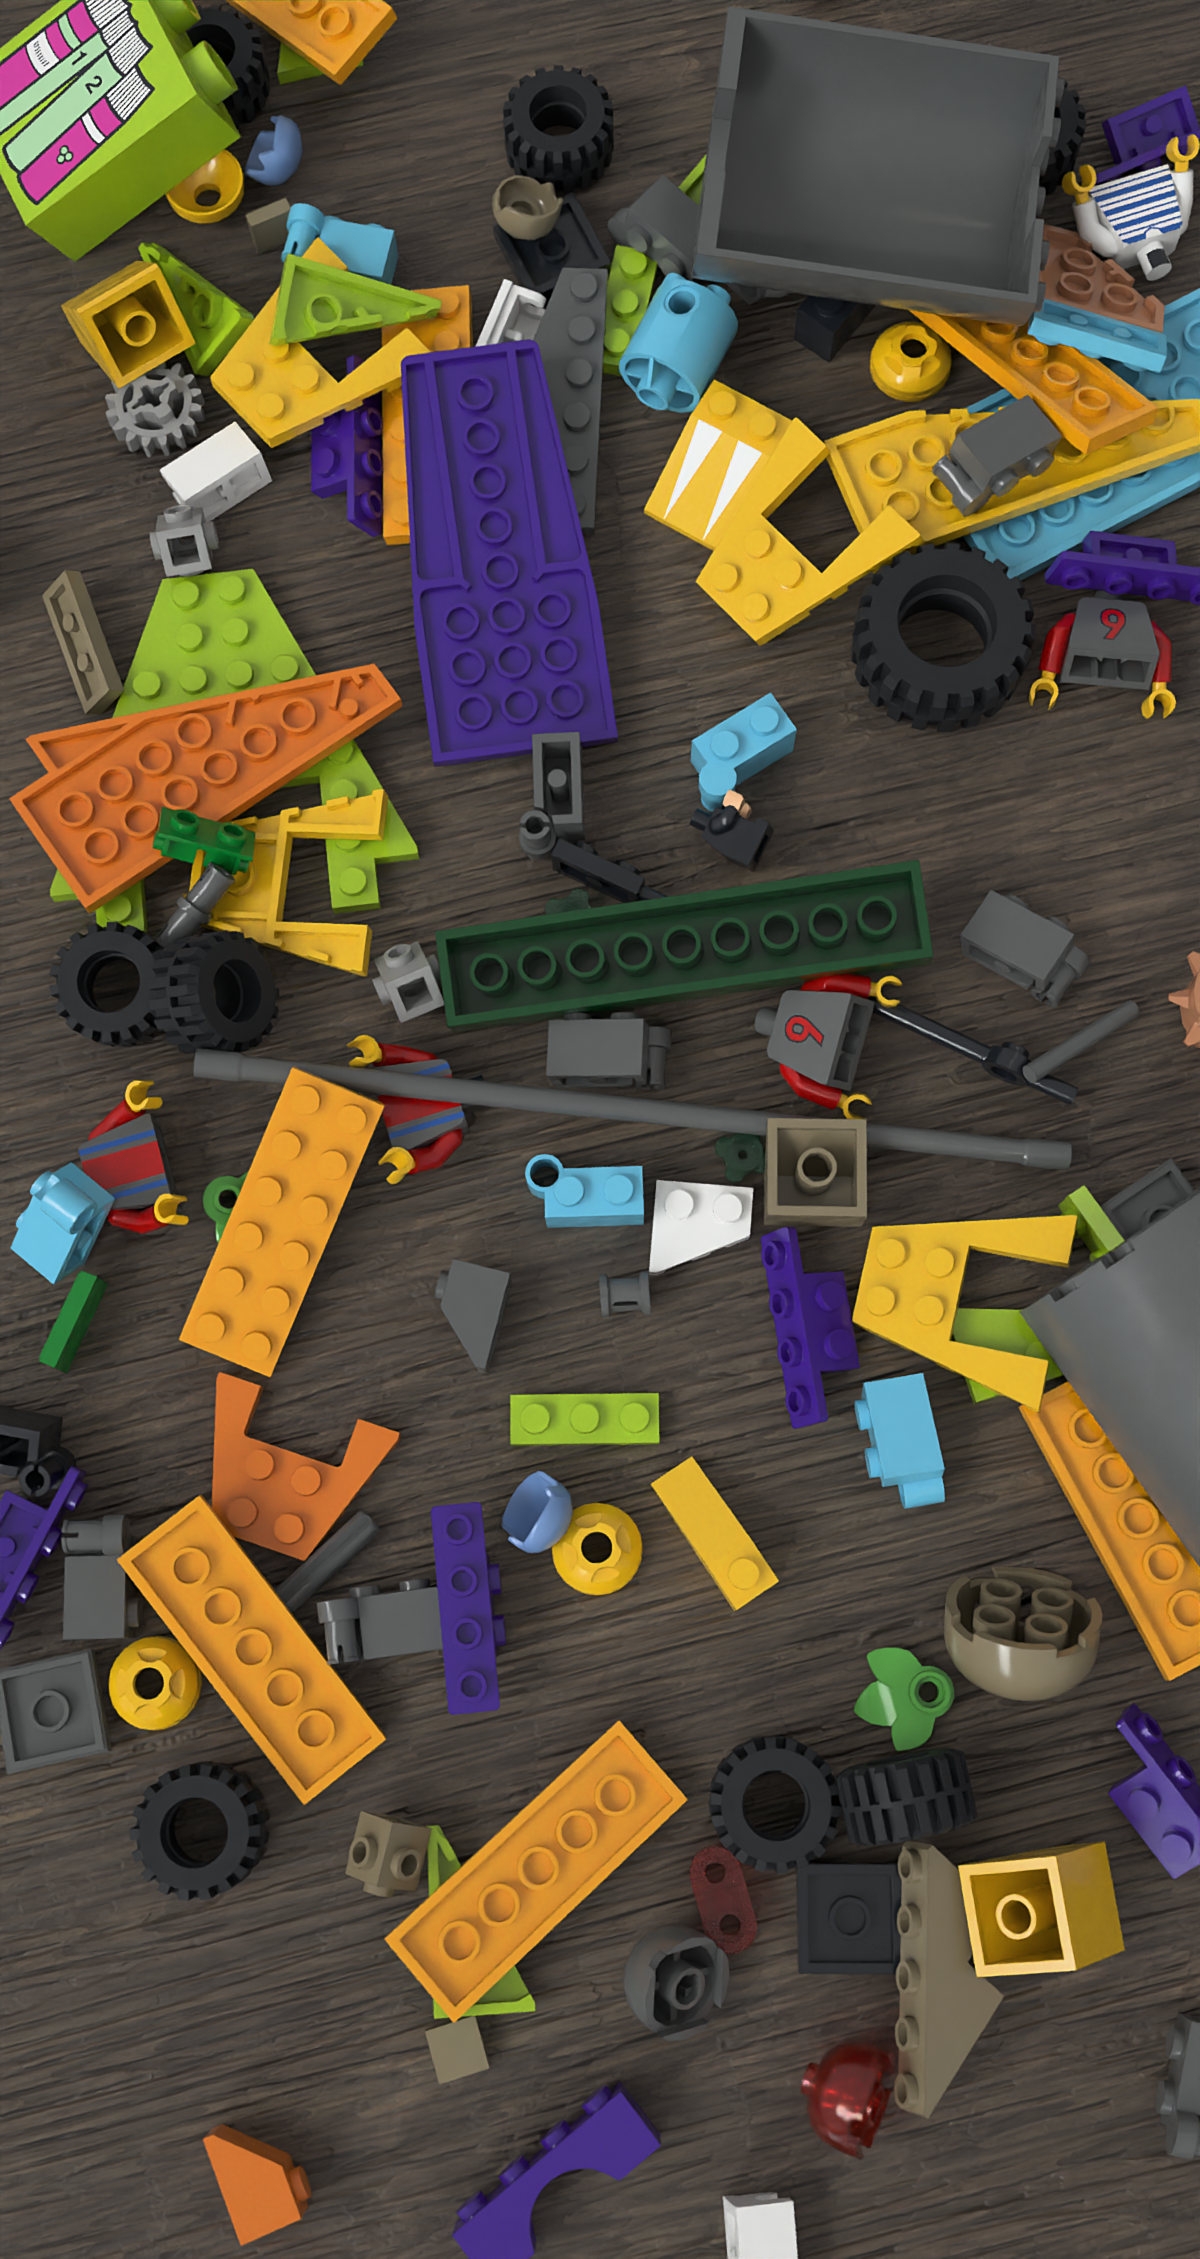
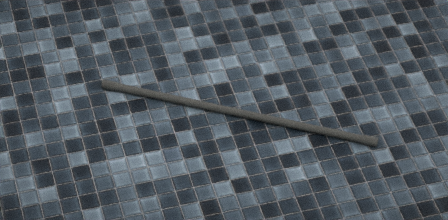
(238, 1067)

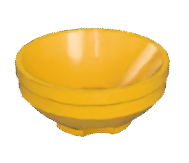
(219, 174)
(909, 377)
(617, 1569)
(180, 1687)

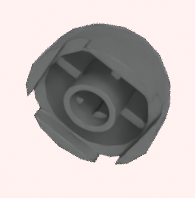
(675, 1981)

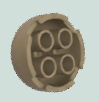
(1016, 1657)

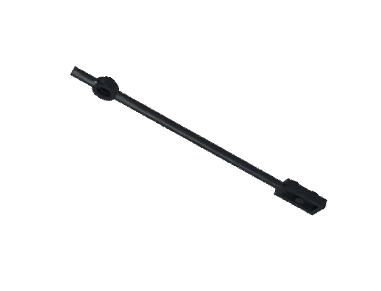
(626, 885)

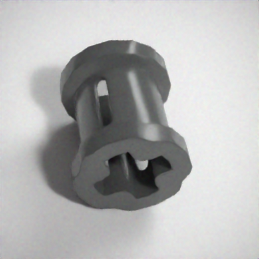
(624, 1294)

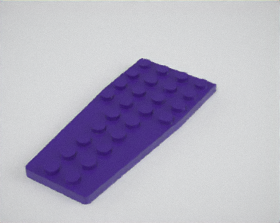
(498, 559)

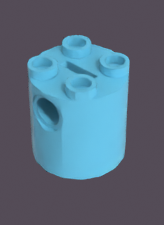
(679, 344)

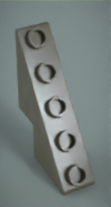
(940, 1994)

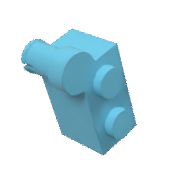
(364, 249)
(741, 748)

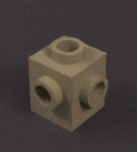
(387, 1853)

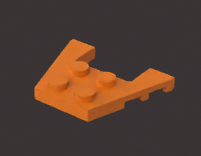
(278, 1494)

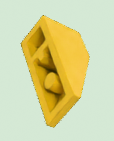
(714, 1533)

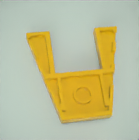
(284, 387)
(763, 576)
(258, 897)
(916, 1284)

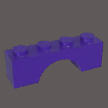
(607, 2138)

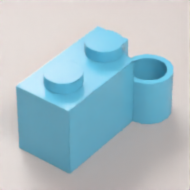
(589, 1194)
(61, 1222)
(902, 1438)

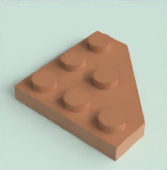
(1087, 283)

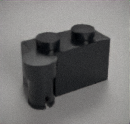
(33, 1450)

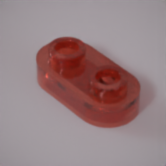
(722, 1899)

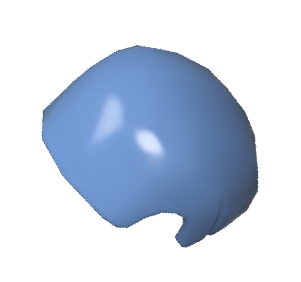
(275, 153)
(538, 1513)

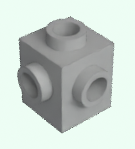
(181, 555)
(408, 981)

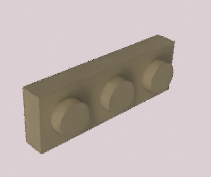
(82, 642)

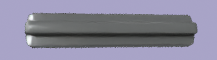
(327, 1560)

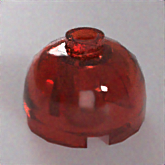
(848, 2095)

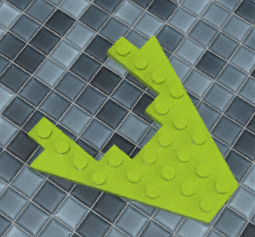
(224, 638)

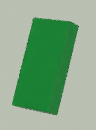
(73, 1321)

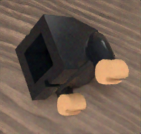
(732, 833)

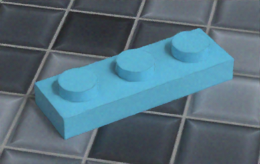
(1099, 336)

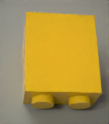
(129, 322)
(1041, 1910)

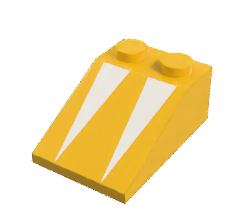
(715, 464)

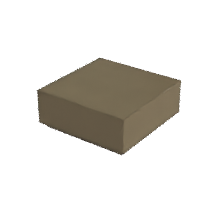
(268, 225)
(457, 2048)

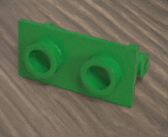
(184, 833)

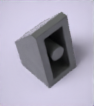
(474, 1305)

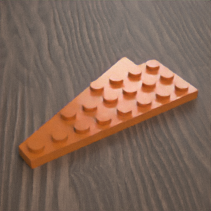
(199, 756)

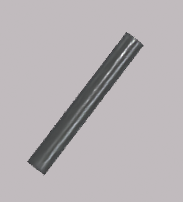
(1081, 1041)

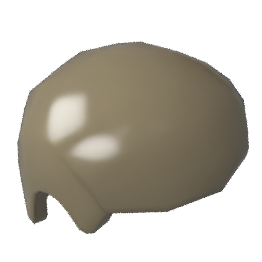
(526, 207)

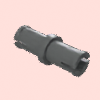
(196, 905)

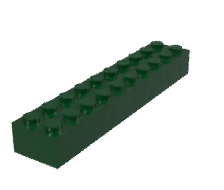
(684, 947)

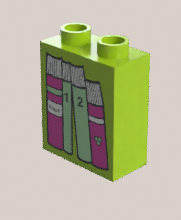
(107, 114)

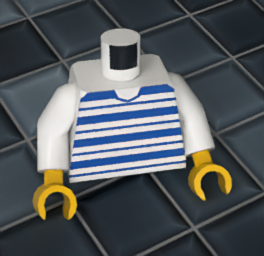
(1136, 215)

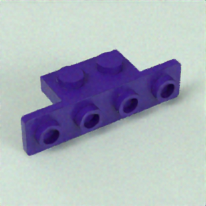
(1142, 133)
(349, 458)
(1126, 566)
(810, 1326)
(26, 1536)
(467, 1608)
(1160, 1796)

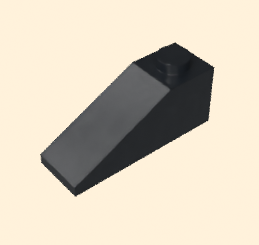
(828, 323)

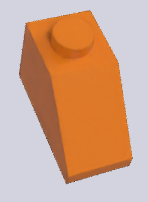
(256, 2183)

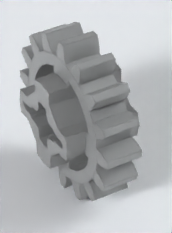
(149, 409)

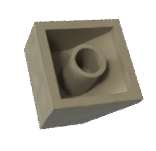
(815, 1172)

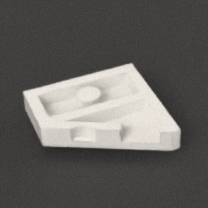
(696, 1220)

